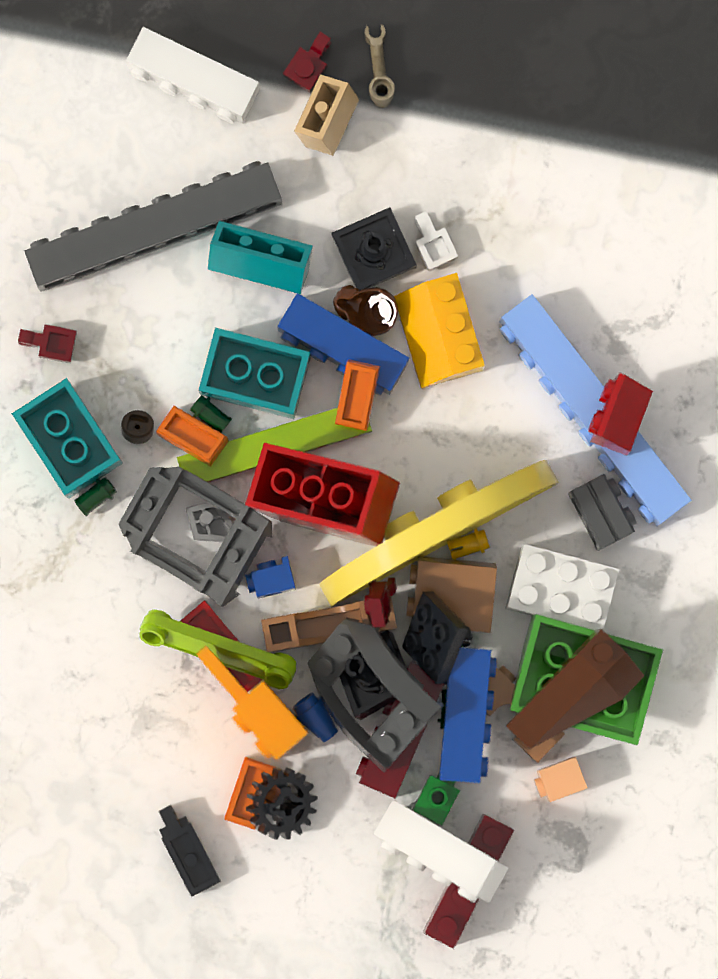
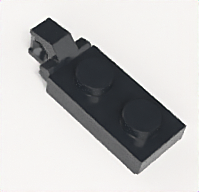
(187, 852)

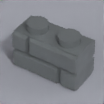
(602, 511)

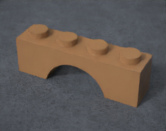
(315, 626)

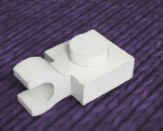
(435, 245)

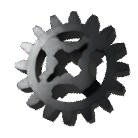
(272, 794)

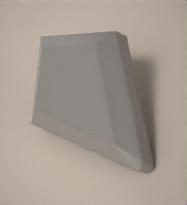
(208, 522)

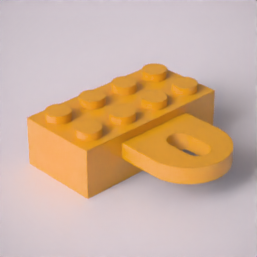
(258, 711)

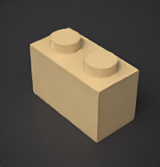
(326, 115)

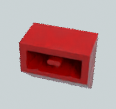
(621, 415)

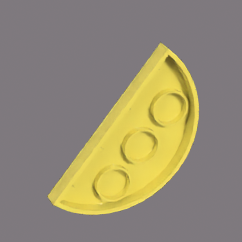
(462, 512)

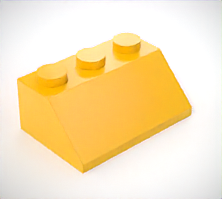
(439, 331)

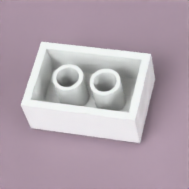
(562, 587)

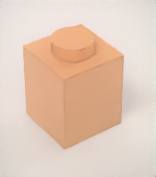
(560, 780)

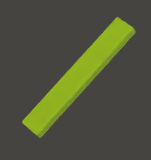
(299, 435)

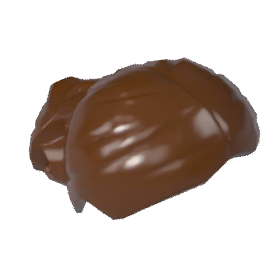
(368, 309)

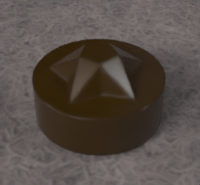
(137, 427)

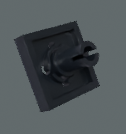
(379, 229)
(441, 637)
(363, 685)

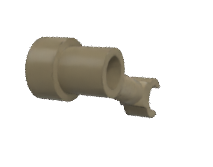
(380, 83)

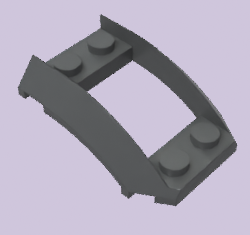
(235, 552)
(405, 721)

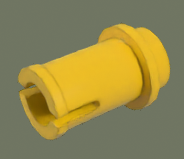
(470, 544)

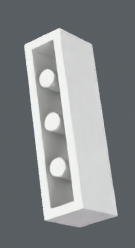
(192, 75)
(440, 851)

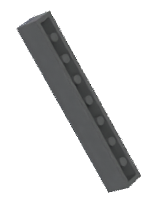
(153, 226)

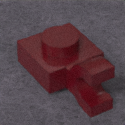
(306, 65)
(54, 343)
(378, 601)

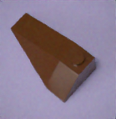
(584, 685)

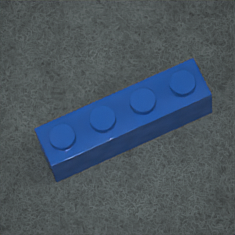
(339, 341)
(466, 716)

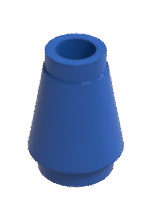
(315, 717)

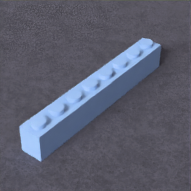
(579, 392)

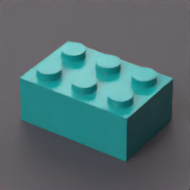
(254, 373)
(67, 438)

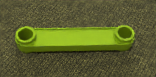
(274, 669)

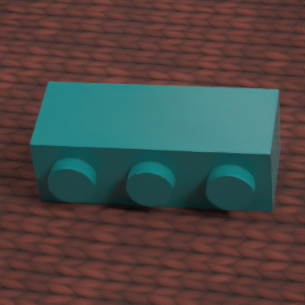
(259, 257)

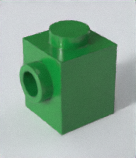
(436, 799)

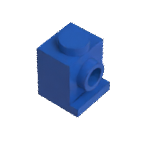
(271, 578)

